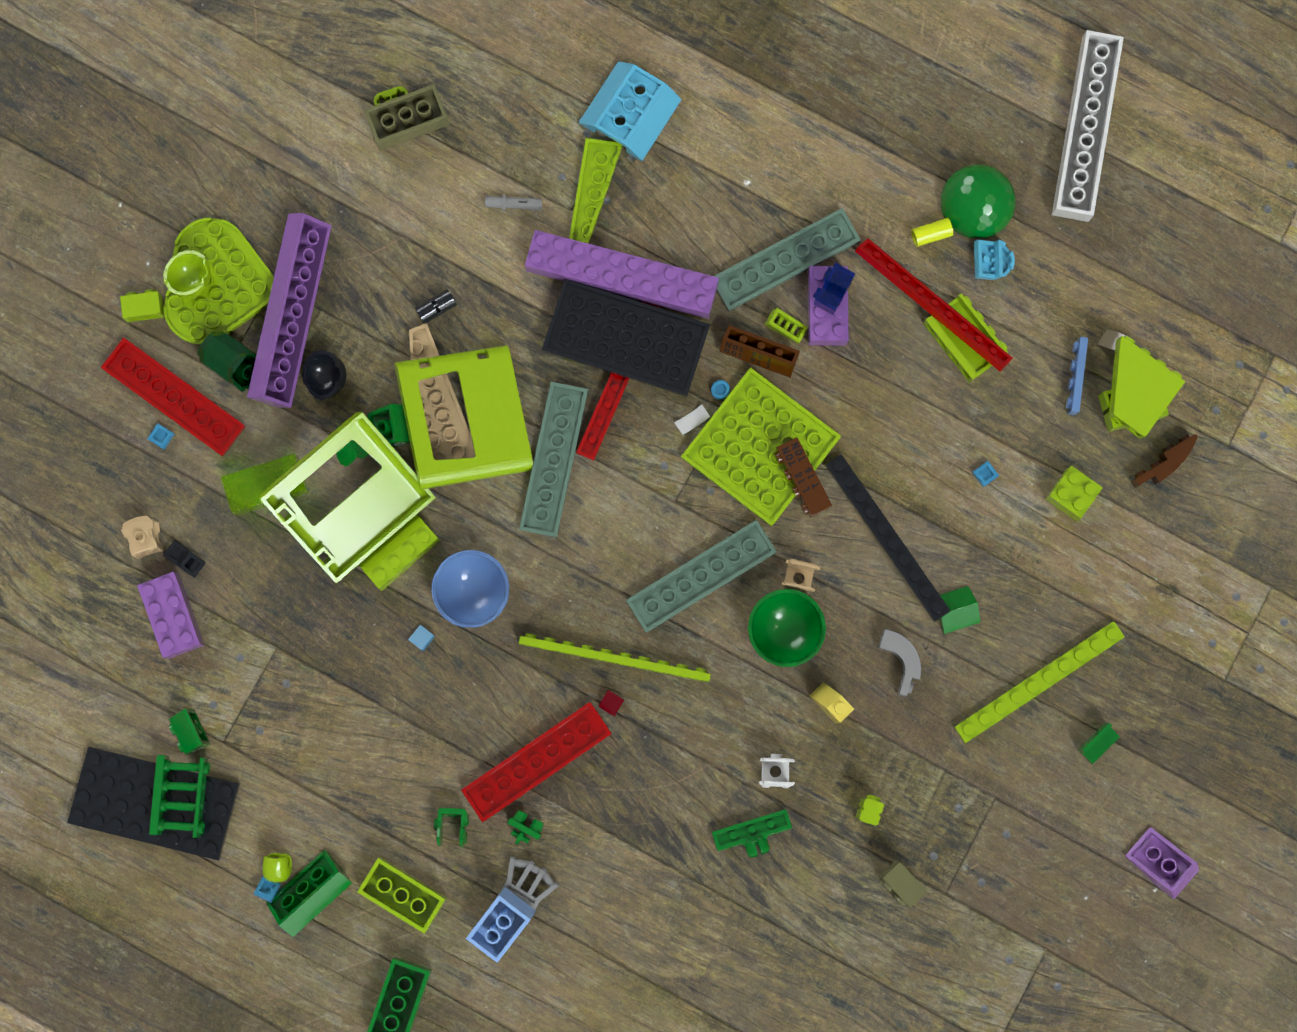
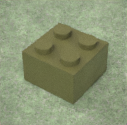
(902, 884)

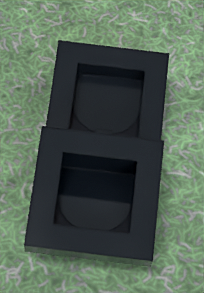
(184, 559)

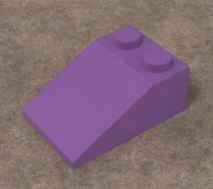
(1162, 863)

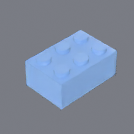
(501, 924)

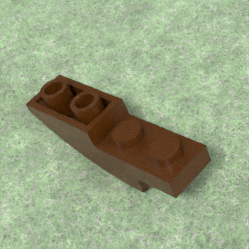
(1171, 460)

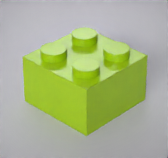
(1073, 493)

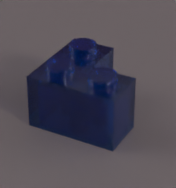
(836, 285)

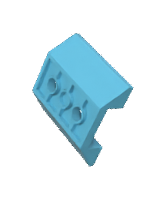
(643, 113)

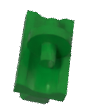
(517, 822)

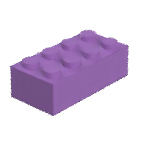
(823, 326)
(170, 615)

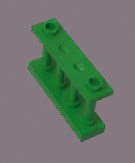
(160, 804)

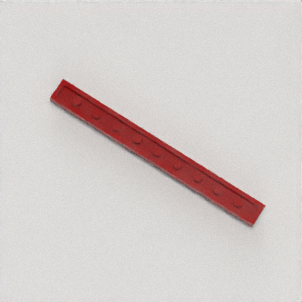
(934, 305)
(603, 415)

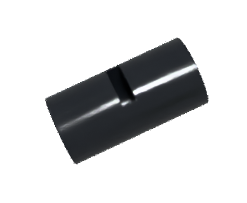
(435, 306)

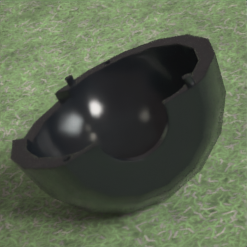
(324, 374)

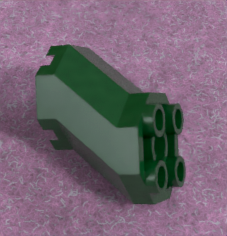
(227, 359)

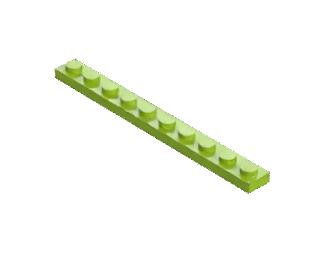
(607, 656)
(1039, 682)

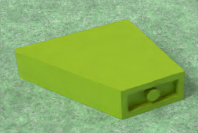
(1140, 387)

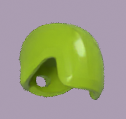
(277, 869)

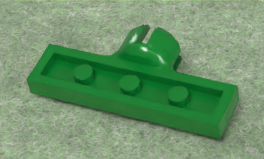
(752, 833)

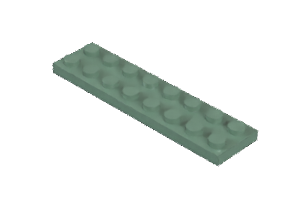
(786, 259)
(553, 459)
(701, 576)

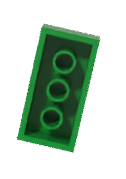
(400, 997)

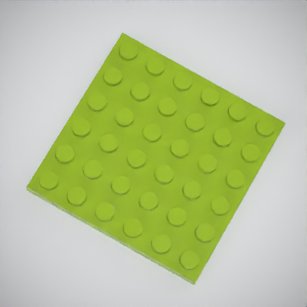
(741, 443)

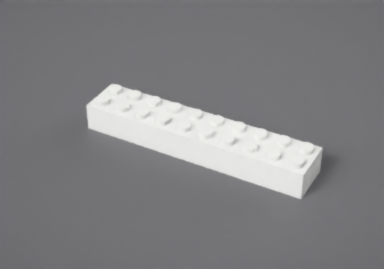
(1087, 126)

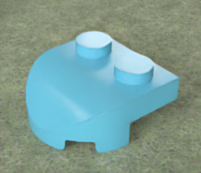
(992, 259)

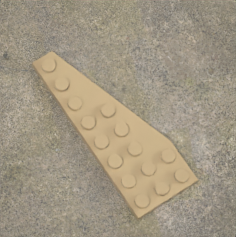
(444, 418)

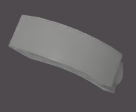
(908, 656)

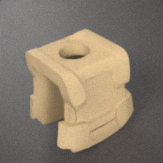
(142, 536)
(806, 569)

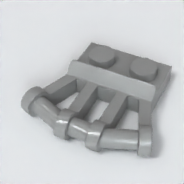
(526, 896)

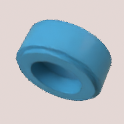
(720, 390)

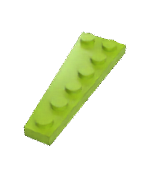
(594, 180)

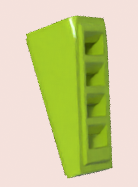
(783, 331)

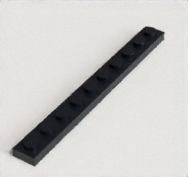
(888, 538)

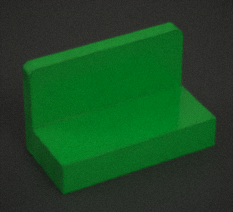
(1099, 743)

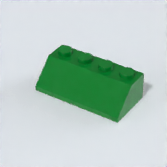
(308, 893)

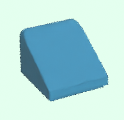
(421, 638)

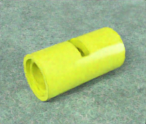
(932, 232)

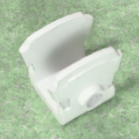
(780, 781)

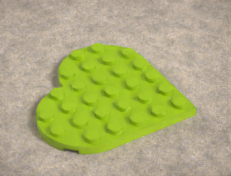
(237, 284)

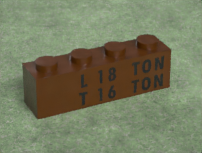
(759, 351)
(803, 477)

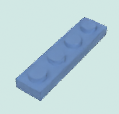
(1076, 383)

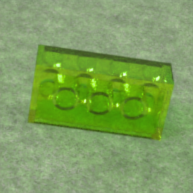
(247, 485)

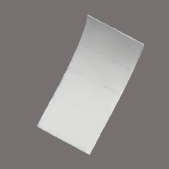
(692, 420)

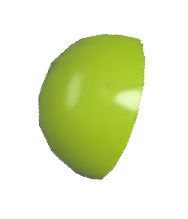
(187, 274)

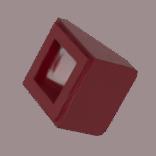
(611, 703)

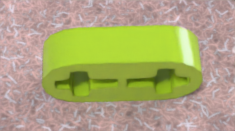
(389, 94)

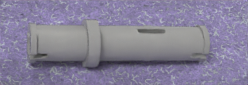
(513, 202)

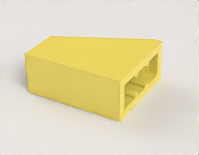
(831, 703)

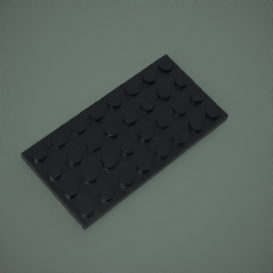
(626, 337)
(117, 799)

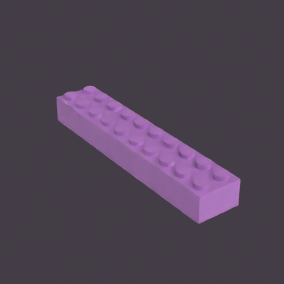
(622, 274)
(289, 310)

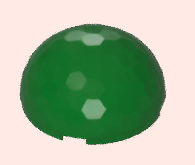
(978, 201)
(786, 628)

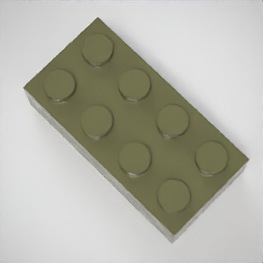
(406, 117)

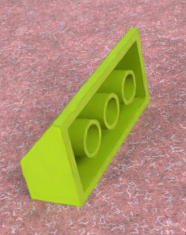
(399, 552)

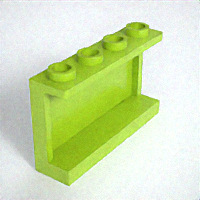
(962, 355)

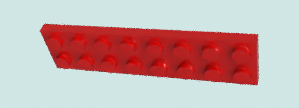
(173, 397)
(536, 762)

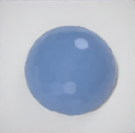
(470, 589)

